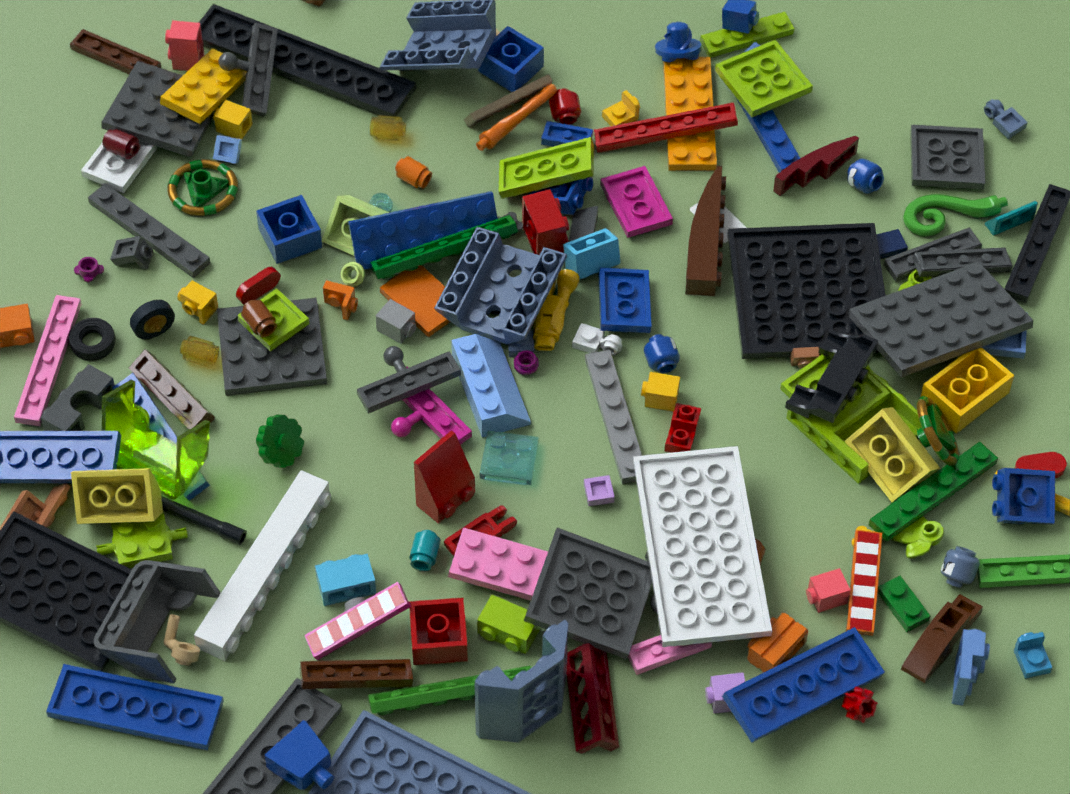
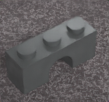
(84, 390)

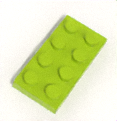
(546, 168)

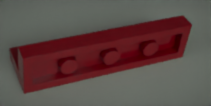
(597, 695)

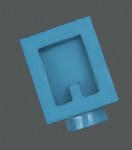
(1032, 655)

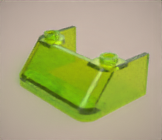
(140, 447)

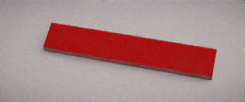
(665, 127)

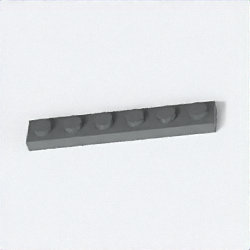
(151, 230)

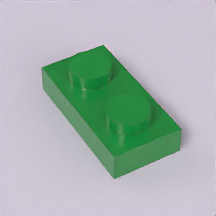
(903, 603)

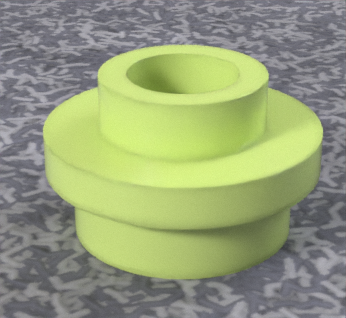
(346, 274)

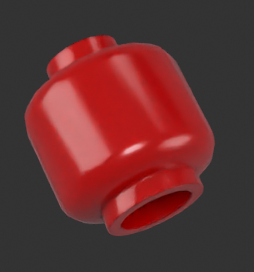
(565, 106)

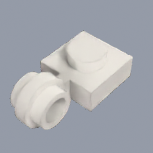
(591, 339)

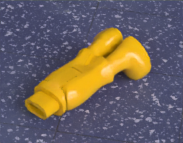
(551, 316)

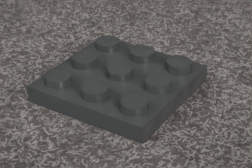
(947, 157)

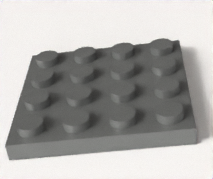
(140, 113)
(253, 368)
(593, 590)

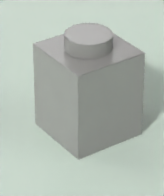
(395, 321)

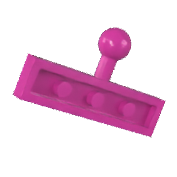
(434, 414)

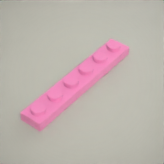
(47, 360)

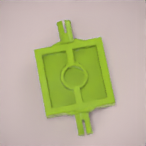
(142, 541)

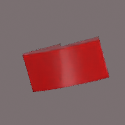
(682, 428)

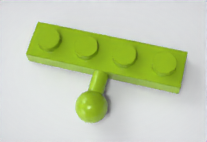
(766, 30)

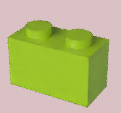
(505, 624)

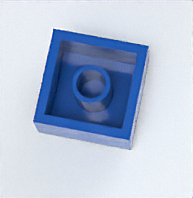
(512, 59)
(289, 229)

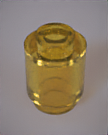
(387, 127)
(199, 351)

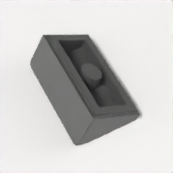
(583, 222)

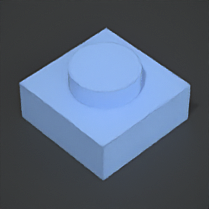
(227, 149)

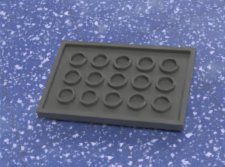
(940, 319)

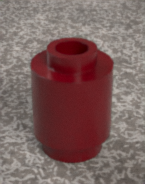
(121, 143)

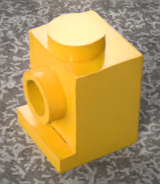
(198, 301)

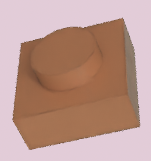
(803, 356)

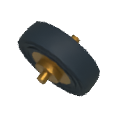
(152, 319)

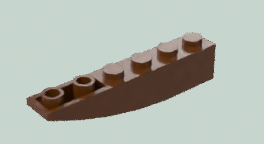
(705, 239)

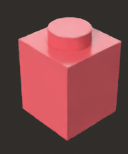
(828, 590)

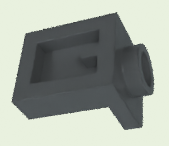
(132, 250)

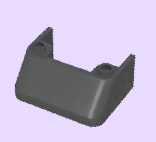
(141, 609)

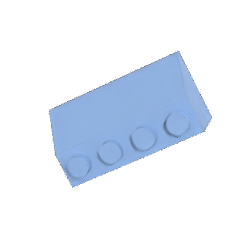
(489, 384)

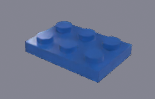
(624, 300)

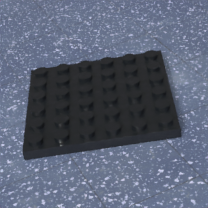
(801, 283)

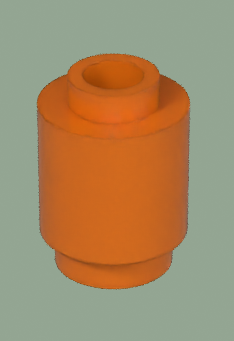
(413, 172)

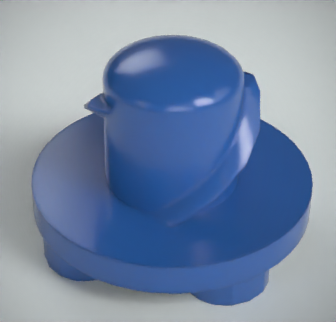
(678, 43)

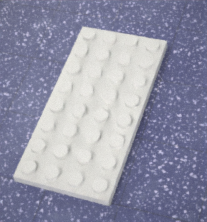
(701, 547)

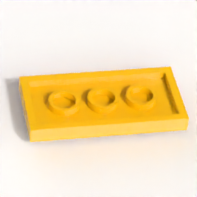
(202, 88)

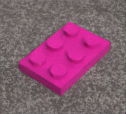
(636, 201)

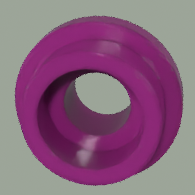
(526, 357)

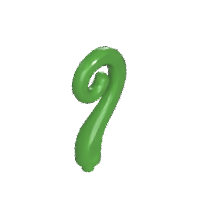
(976, 208)

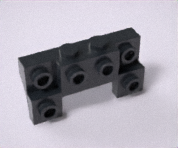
(839, 381)

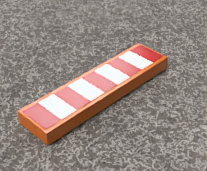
(864, 581)

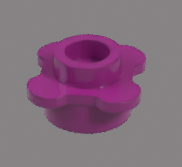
(88, 268)

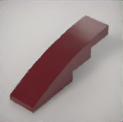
(820, 162)

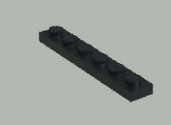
(1037, 243)

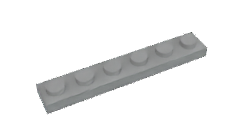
(614, 413)

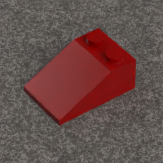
(443, 478)

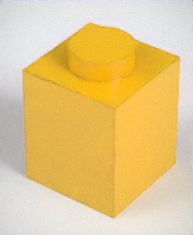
(232, 119)
(661, 391)

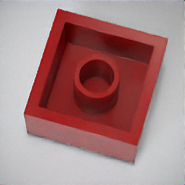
(544, 222)
(438, 631)

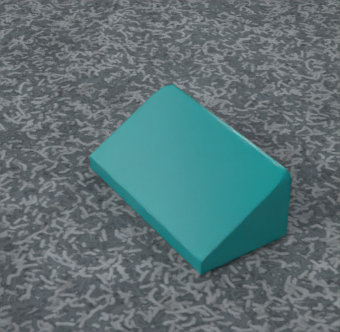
(1012, 218)

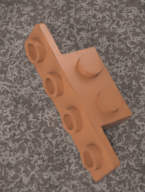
(36, 510)

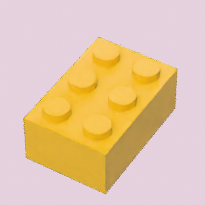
(968, 387)

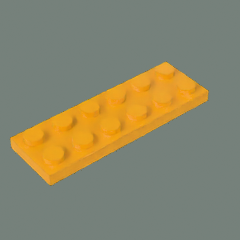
(688, 89)

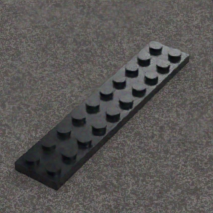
(311, 64)

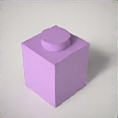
(718, 686)

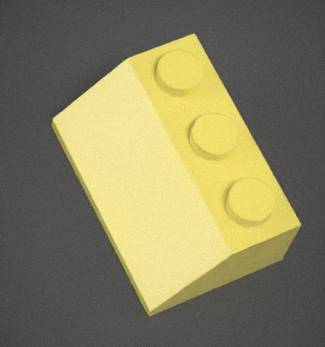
(893, 453)
(116, 496)

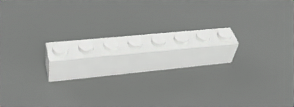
(262, 566)

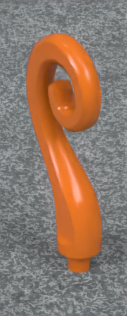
(490, 138)

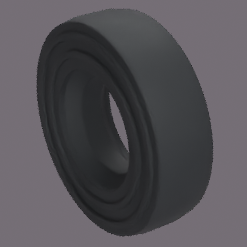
(93, 352)

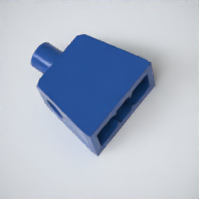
(301, 758)

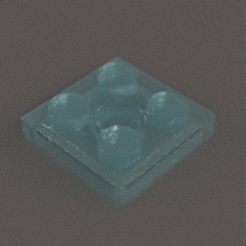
(509, 458)

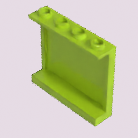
(835, 446)

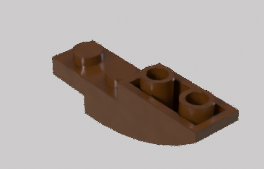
(940, 636)

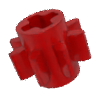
(859, 704)

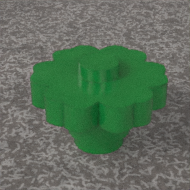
(280, 441)

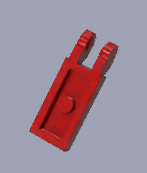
(484, 524)

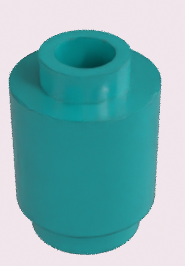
(424, 550)

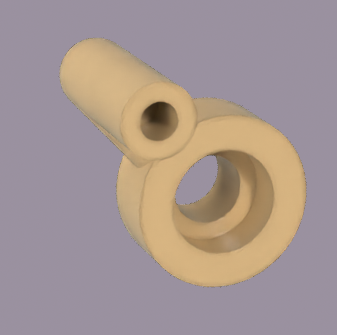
(183, 652)

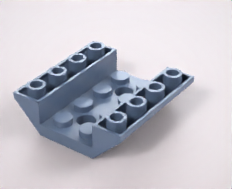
(446, 36)
(484, 285)
(519, 707)

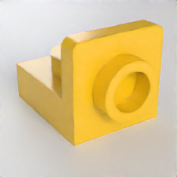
(622, 112)

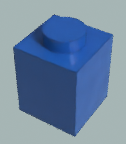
(739, 15)

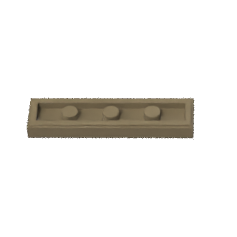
(507, 101)

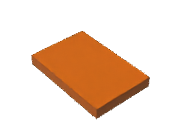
(419, 293)

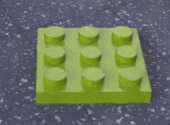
(763, 78)
(868, 397)

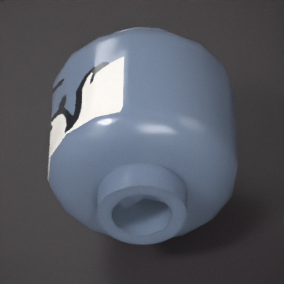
(960, 566)

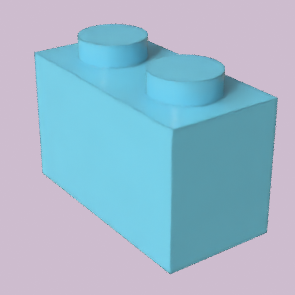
(592, 252)
(345, 579)

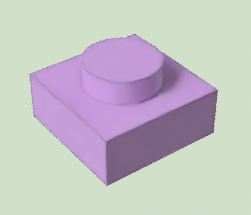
(599, 490)

